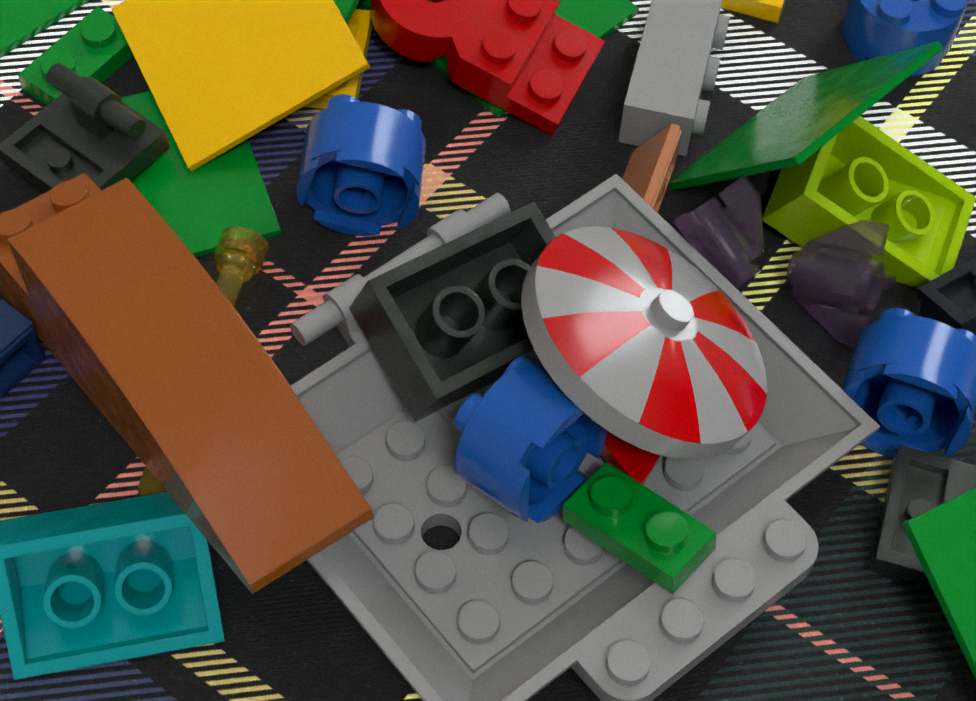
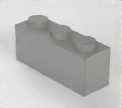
(674, 70)

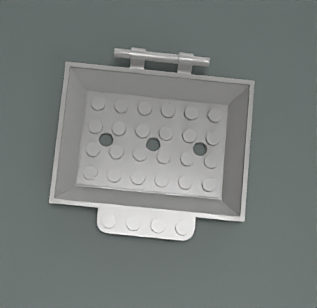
(541, 597)

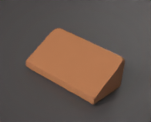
(653, 165)

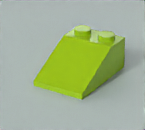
(877, 180)

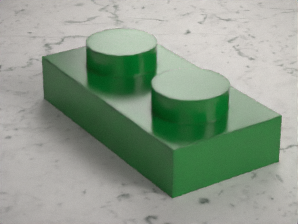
(90, 49)
(639, 527)

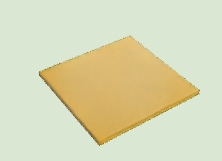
(236, 64)

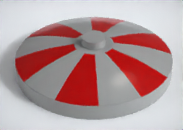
(643, 343)

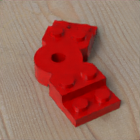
(497, 49)

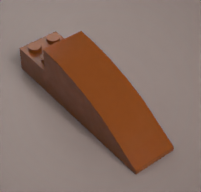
(177, 375)

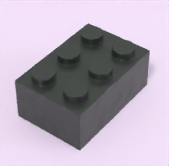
(454, 312)

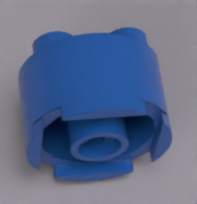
(891, 26)
(362, 166)
(914, 382)
(525, 442)

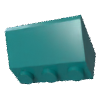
(105, 585)

